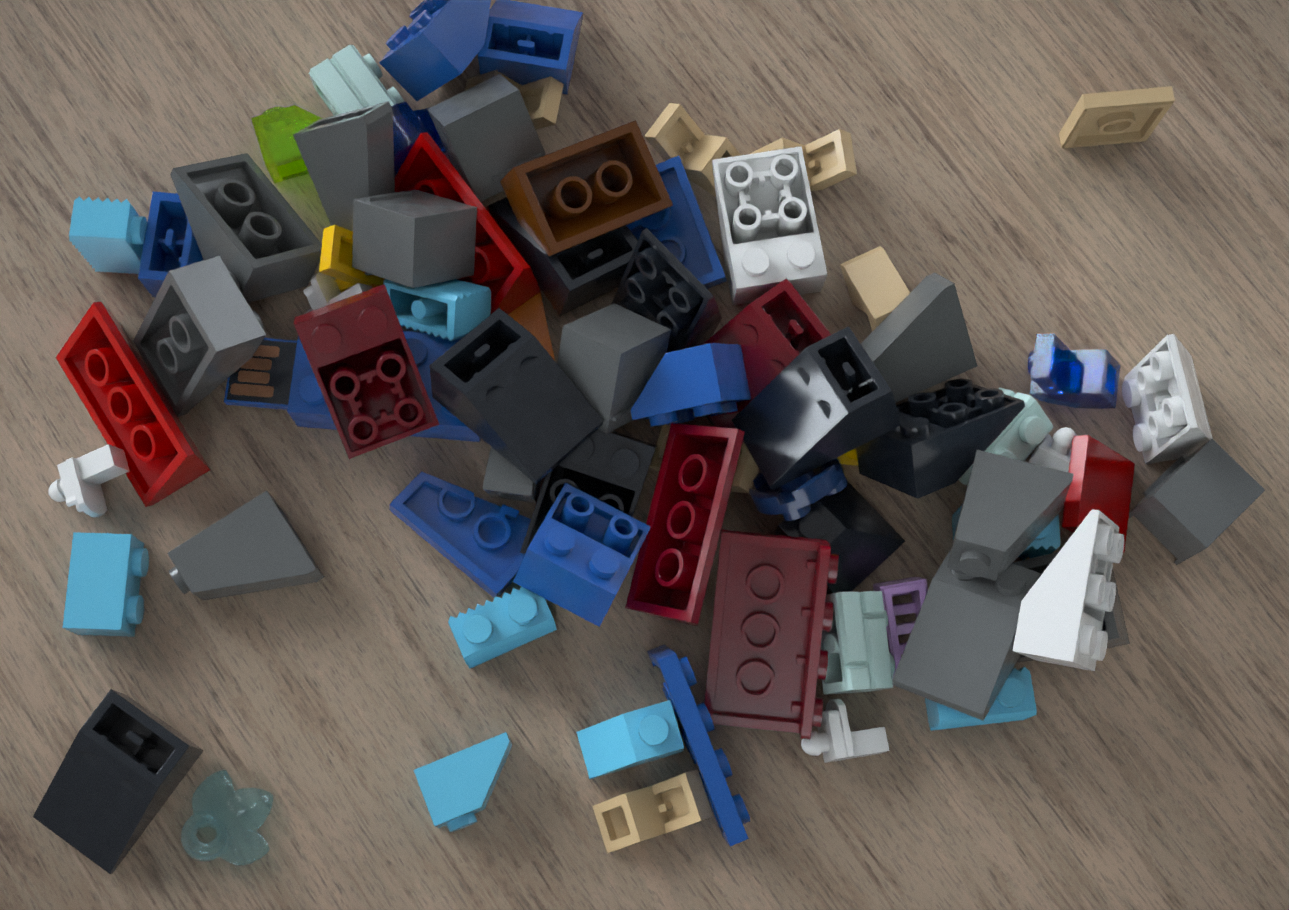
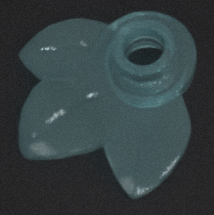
(233, 817)

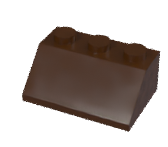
(586, 189)

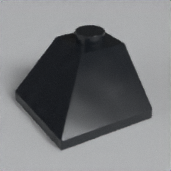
(853, 531)

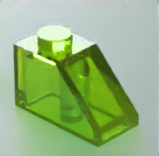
(277, 143)

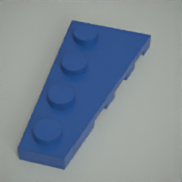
(696, 722)

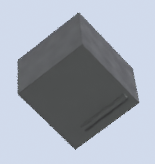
(487, 134)
(413, 237)
(612, 359)
(1196, 500)

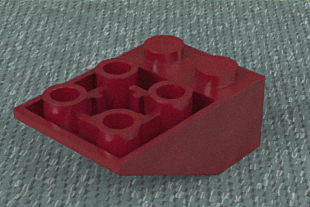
(771, 337)
(365, 371)

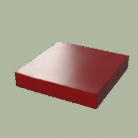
(1099, 482)

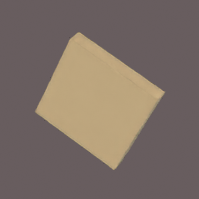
(1116, 117)

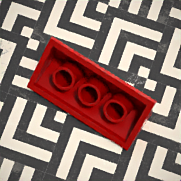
(496, 258)
(129, 406)

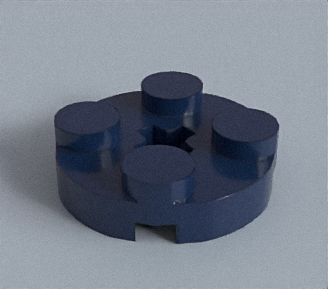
(795, 497)

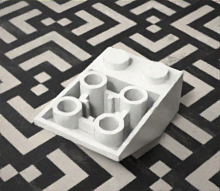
(768, 224)
(1166, 403)
(1067, 604)

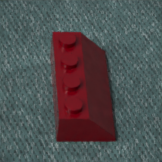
(685, 522)

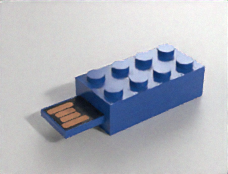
(284, 380)

